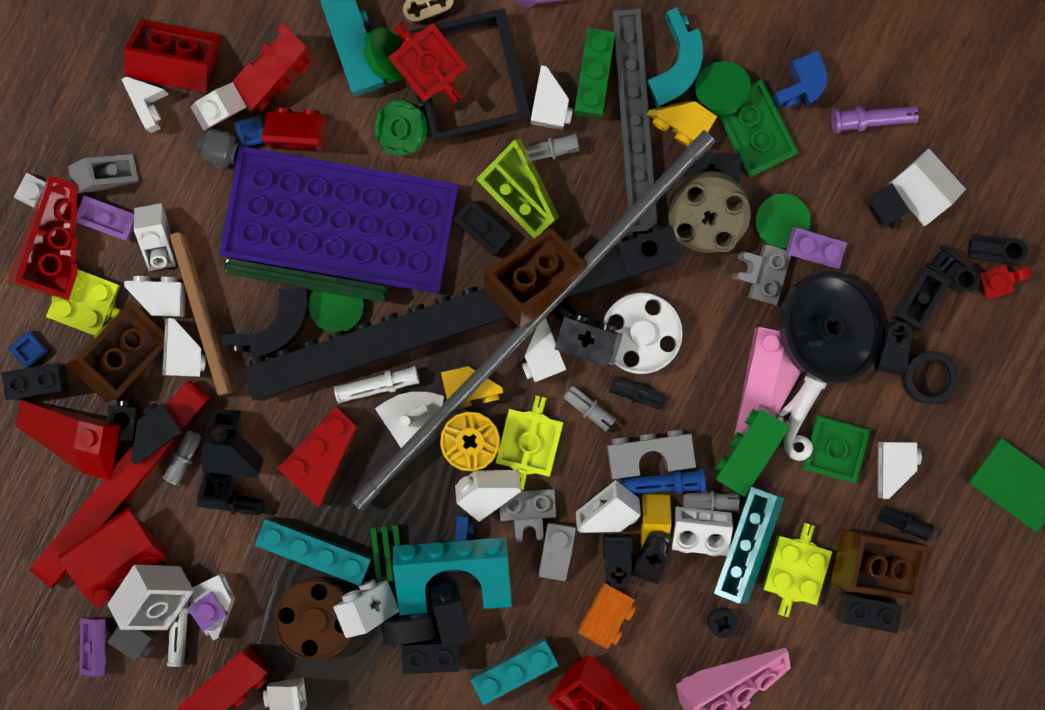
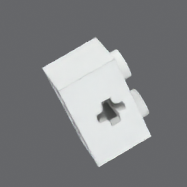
(366, 608)

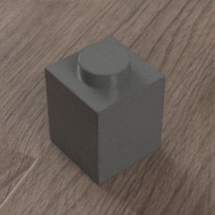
(133, 642)

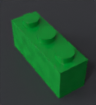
(594, 73)
(751, 449)

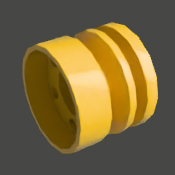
(468, 424)

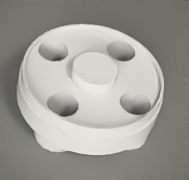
(644, 332)

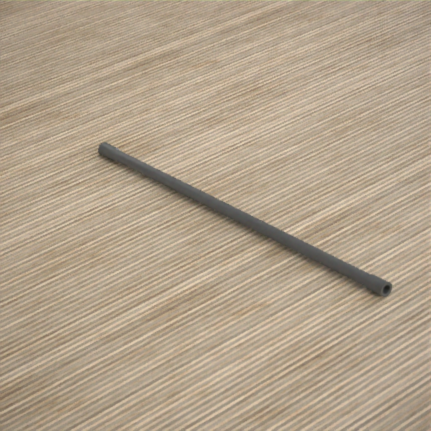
(372, 488)

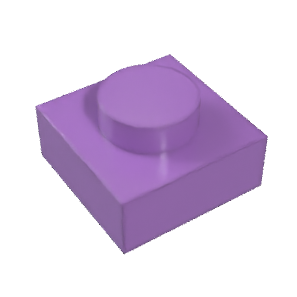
(207, 611)

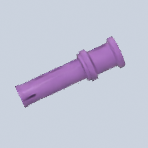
(862, 118)

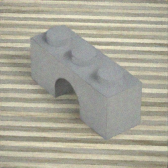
(675, 449)

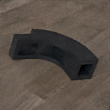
(285, 328)
(215, 487)

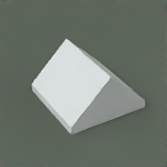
(927, 187)

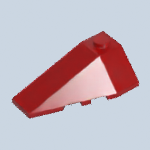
(48, 249)
(75, 438)
(590, 687)

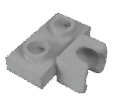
(764, 273)
(528, 510)

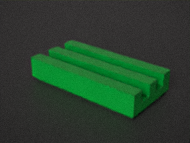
(376, 554)

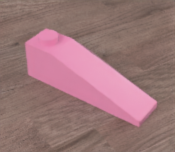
(768, 375)
(732, 683)

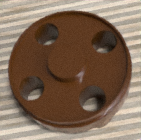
(313, 619)

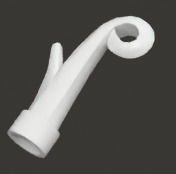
(799, 409)

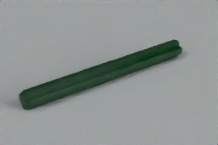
(305, 280)

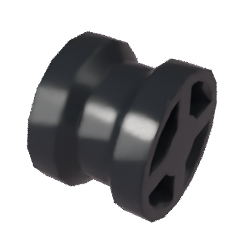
(716, 620)

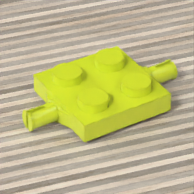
(89, 305)
(529, 441)
(796, 570)

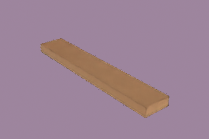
(201, 314)

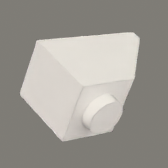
(550, 103)
(217, 106)
(181, 352)
(541, 356)
(896, 465)
(486, 491)
(609, 510)
(285, 695)

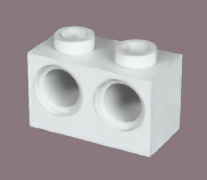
(702, 525)

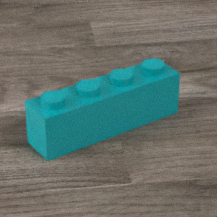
(348, 32)
(749, 545)
(313, 551)

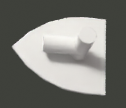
(408, 413)

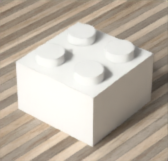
(150, 597)

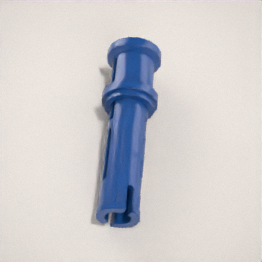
(676, 482)

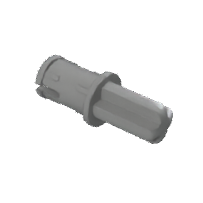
(553, 147)
(589, 408)
(182, 457)
(711, 501)

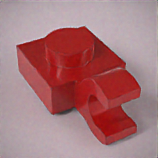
(1000, 281)

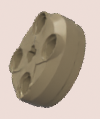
(709, 212)

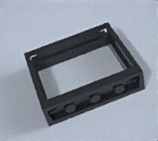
(469, 23)

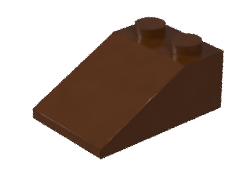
(533, 277)
(118, 352)
(879, 565)

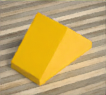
(655, 515)

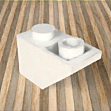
(154, 237)
(159, 298)
(225, 595)

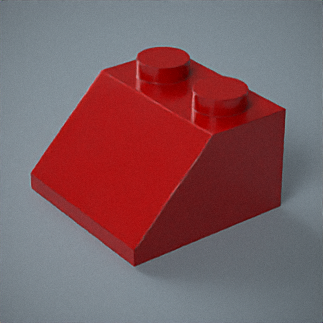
(294, 130)

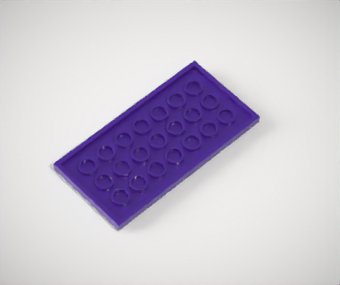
(339, 220)

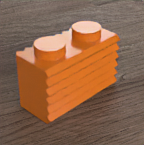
(607, 615)

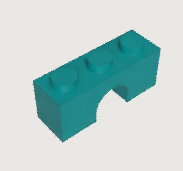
(515, 671)

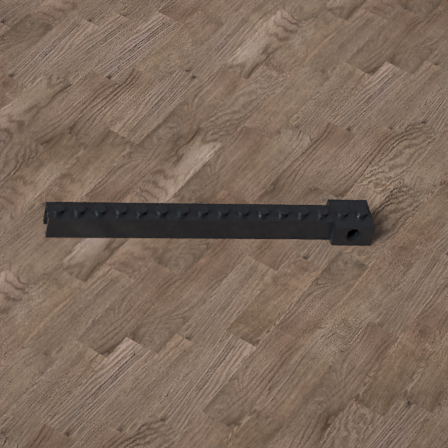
(438, 321)

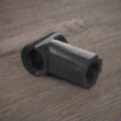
(994, 249)

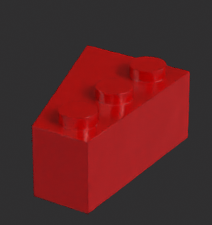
(272, 71)
(319, 456)

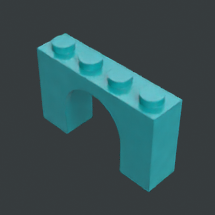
(419, 562)

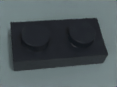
(482, 227)

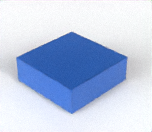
(250, 131)
(28, 349)

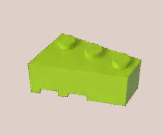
(519, 189)

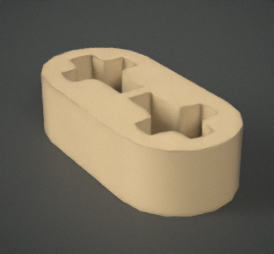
(428, 13)

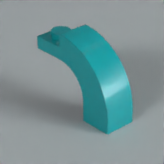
(675, 83)

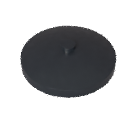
(831, 327)

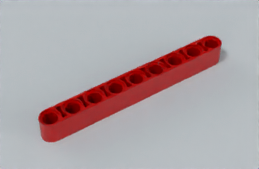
(114, 493)

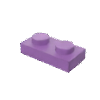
(105, 218)
(816, 248)
(92, 646)

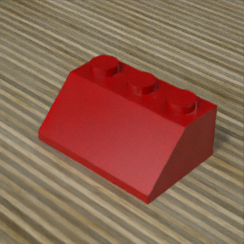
(171, 55)
(109, 553)
(230, 683)

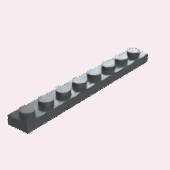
(633, 111)

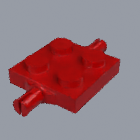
(428, 62)

